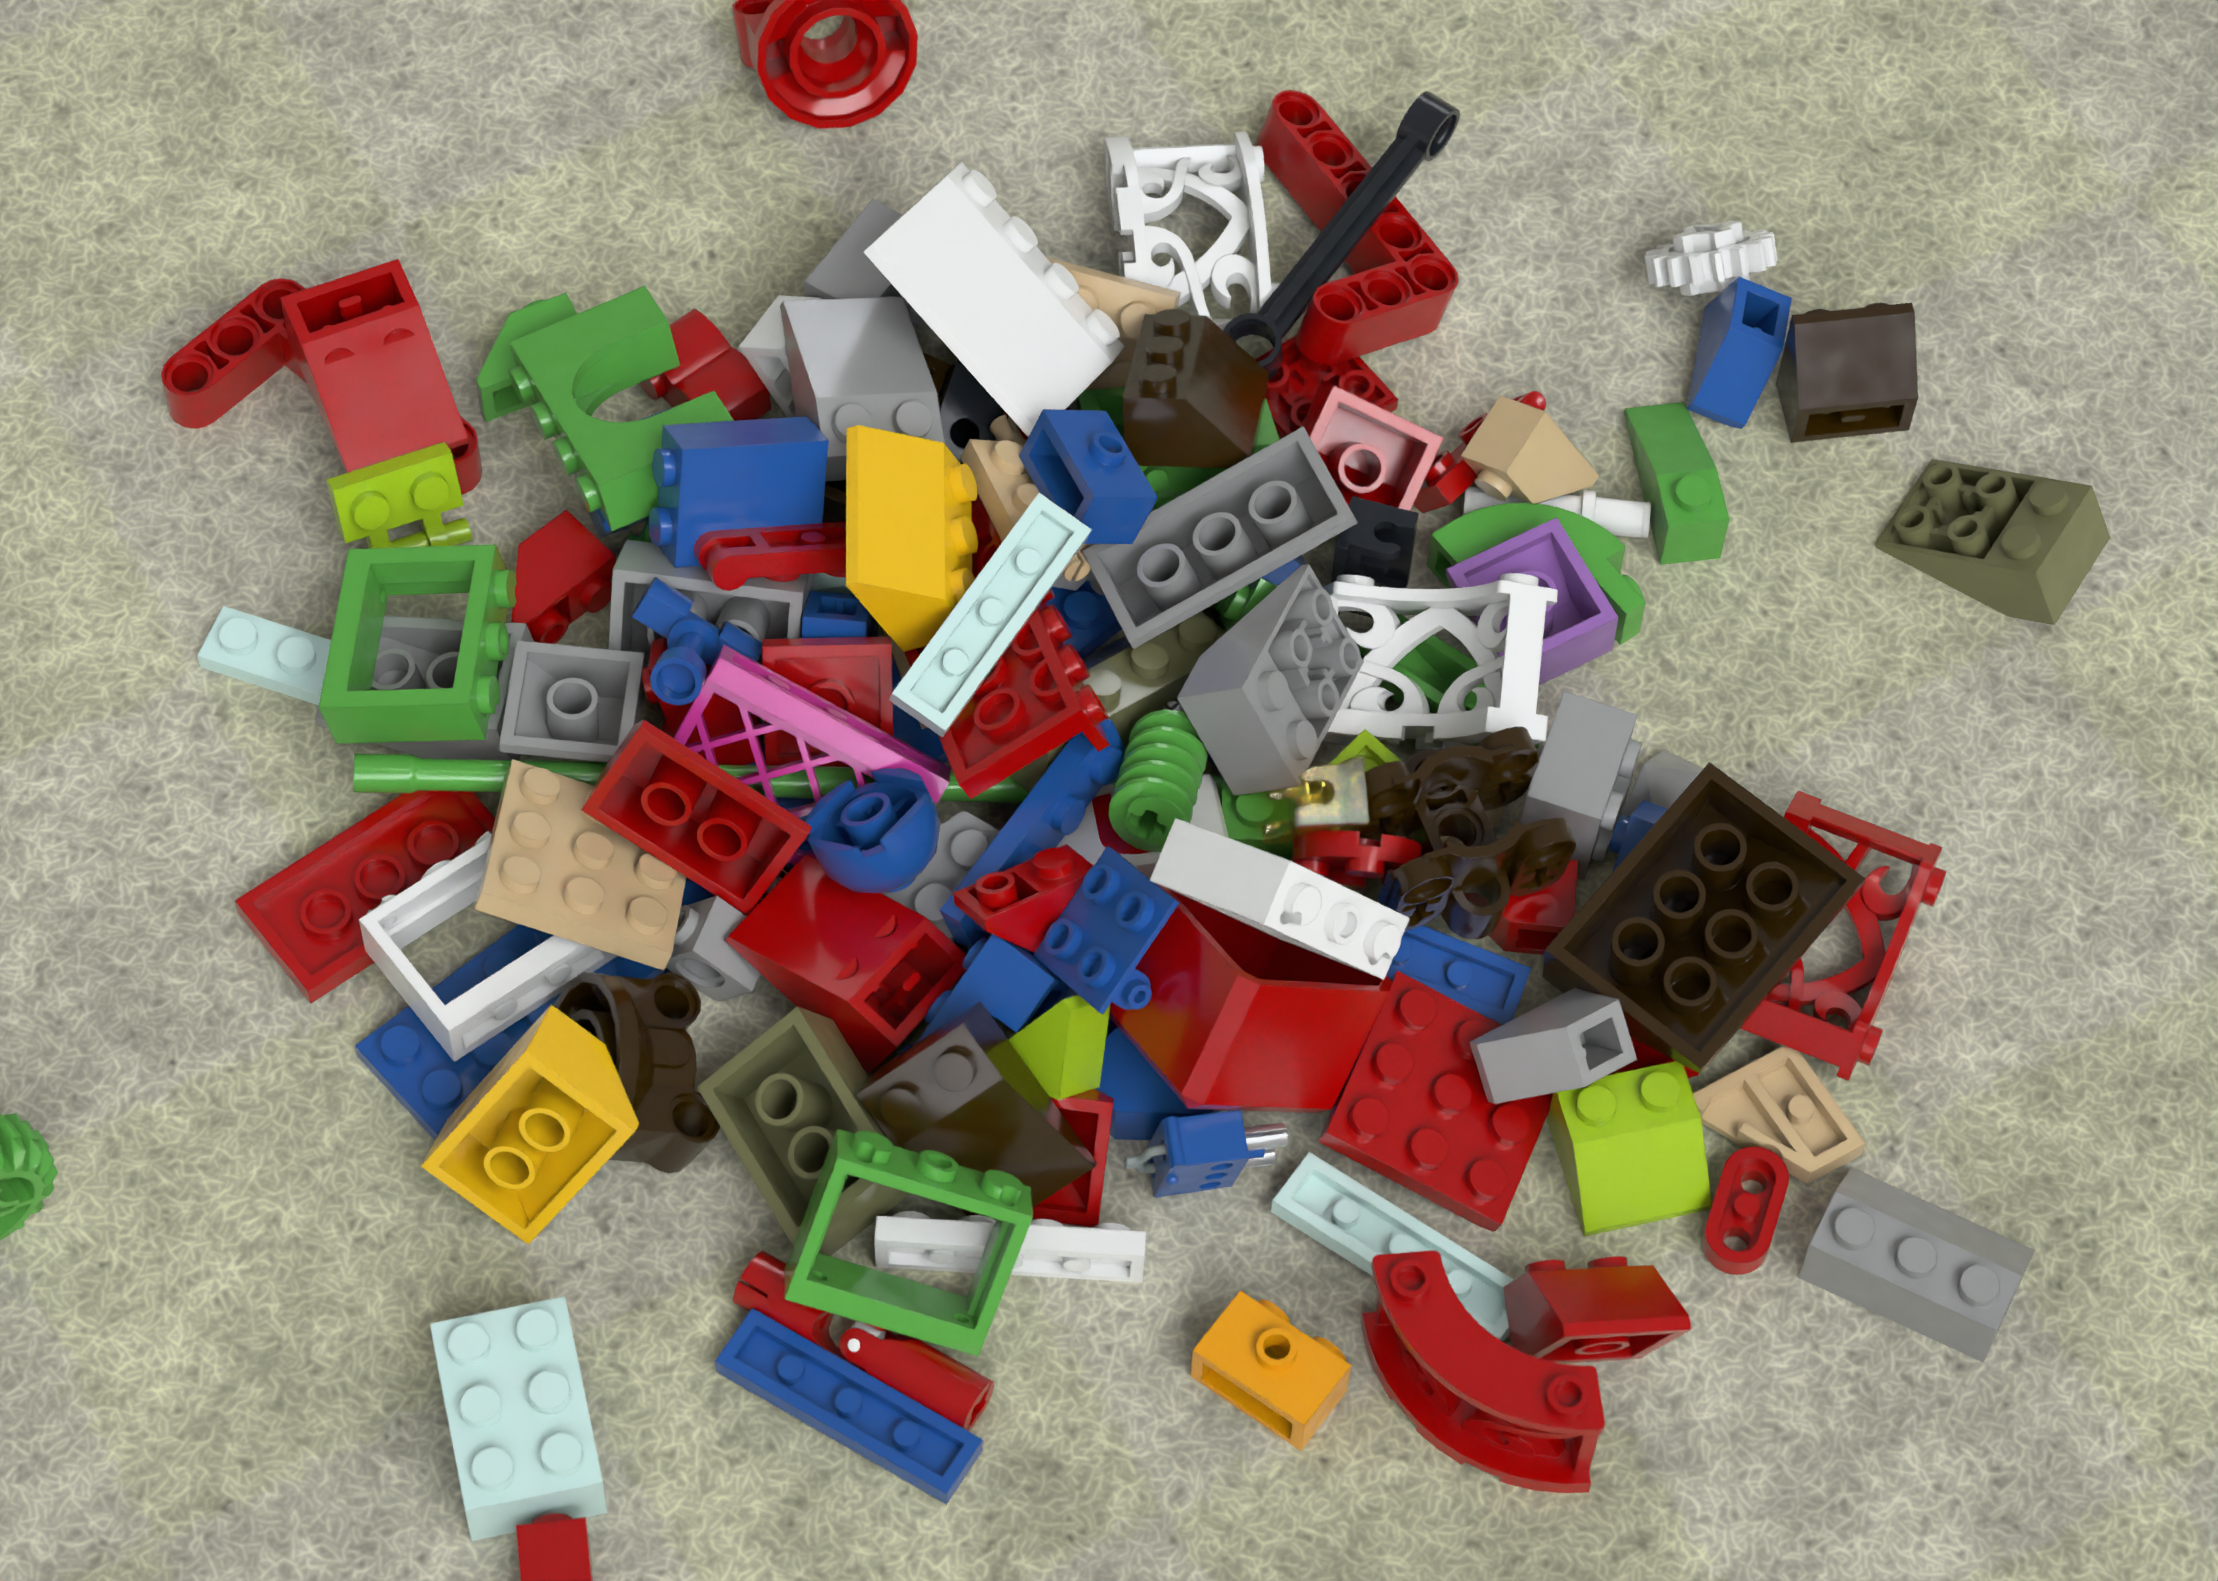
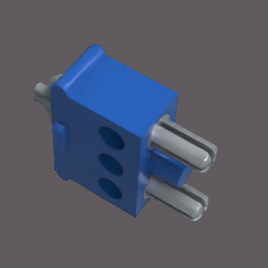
(1205, 1152)

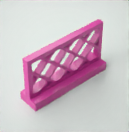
(810, 721)

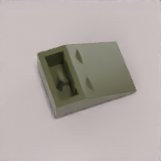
(1999, 536)

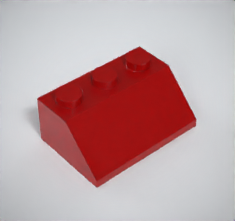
(695, 816)

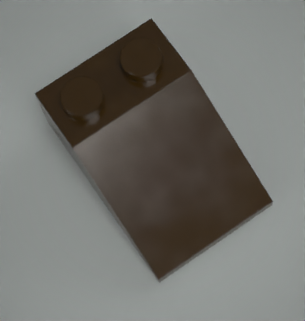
(978, 1104)

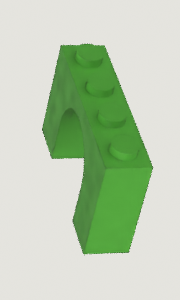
(579, 366)

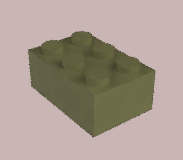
(781, 1114)

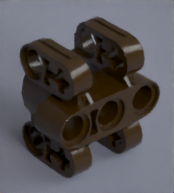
(1471, 783)

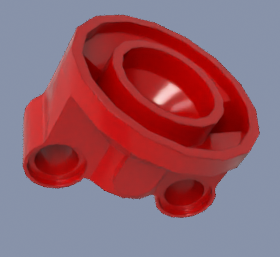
(834, 77)

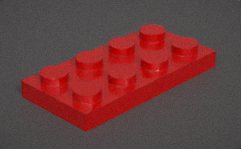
(314, 906)

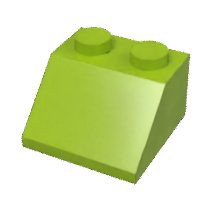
(1631, 1148)

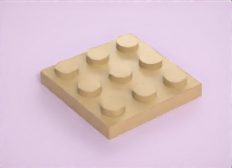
(575, 875)

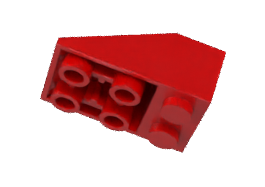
(372, 366)
(849, 958)

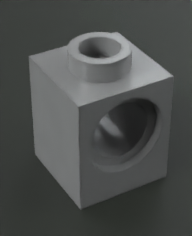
(705, 956)

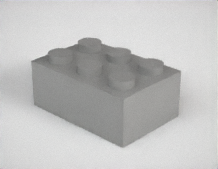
(758, 607)

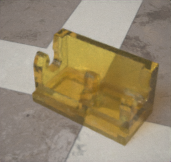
(1326, 800)

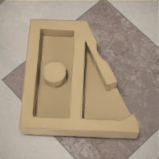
(1784, 1109)

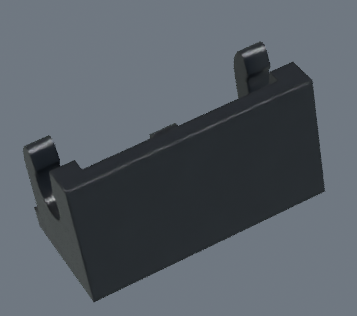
(1377, 545)

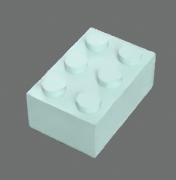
(518, 1417)

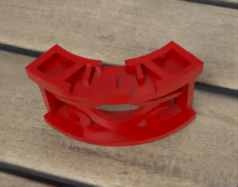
(1780, 1015)
(1471, 1391)

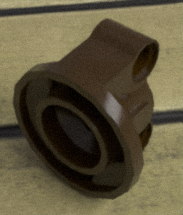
(654, 1056)

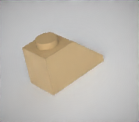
(1525, 455)

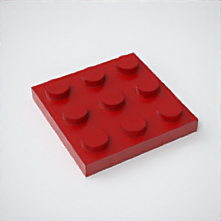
(1423, 1113)

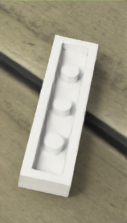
(1048, 1249)

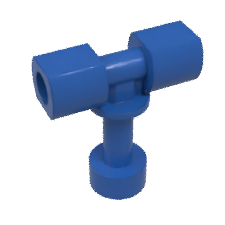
(690, 642)

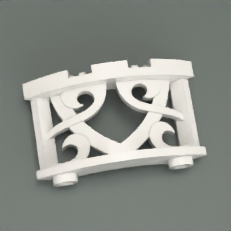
(1208, 174)
(1508, 679)

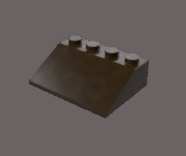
(1702, 919)

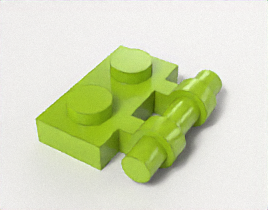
(399, 493)

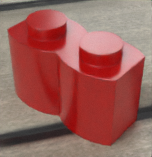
(707, 366)

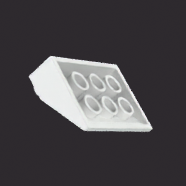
(996, 297)

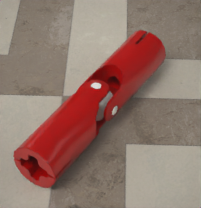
(891, 1358)

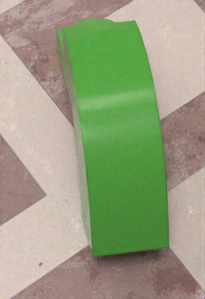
(1498, 523)

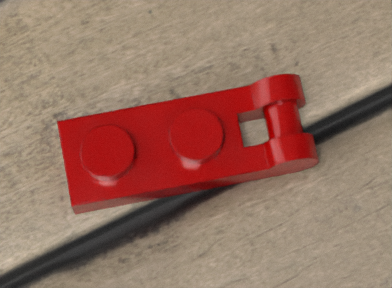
(772, 553)

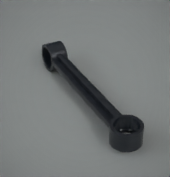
(1420, 137)

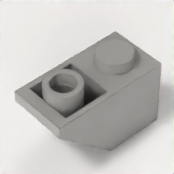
(1554, 1047)

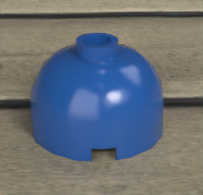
(875, 833)

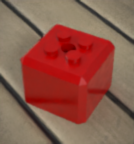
(1248, 1016)

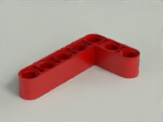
(1399, 271)
(225, 378)

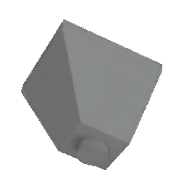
(571, 701)

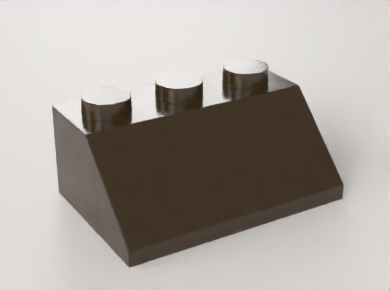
(1191, 394)

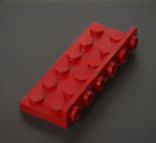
(1029, 697)

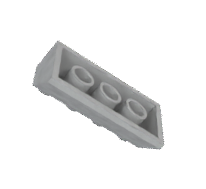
(1221, 537)

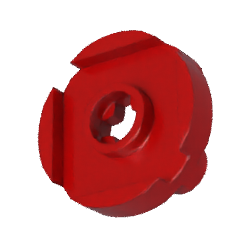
(1352, 859)

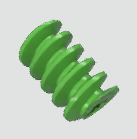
(1157, 779)

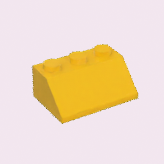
(907, 531)
(535, 1127)

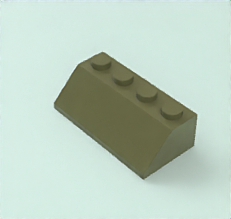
(1137, 680)

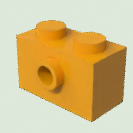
(1271, 1369)

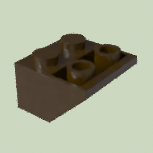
(1849, 372)

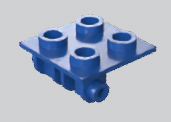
(1107, 934)

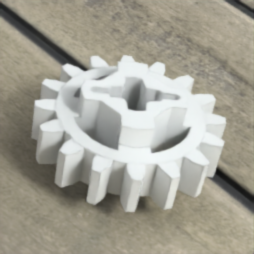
(1710, 257)

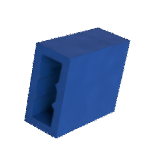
(735, 479)

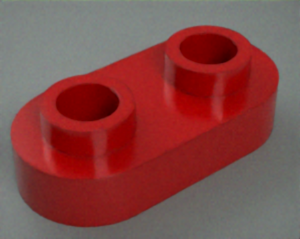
(1743, 1213)

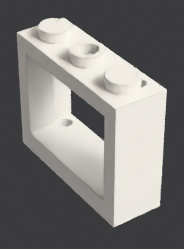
(1279, 898)
(494, 1001)

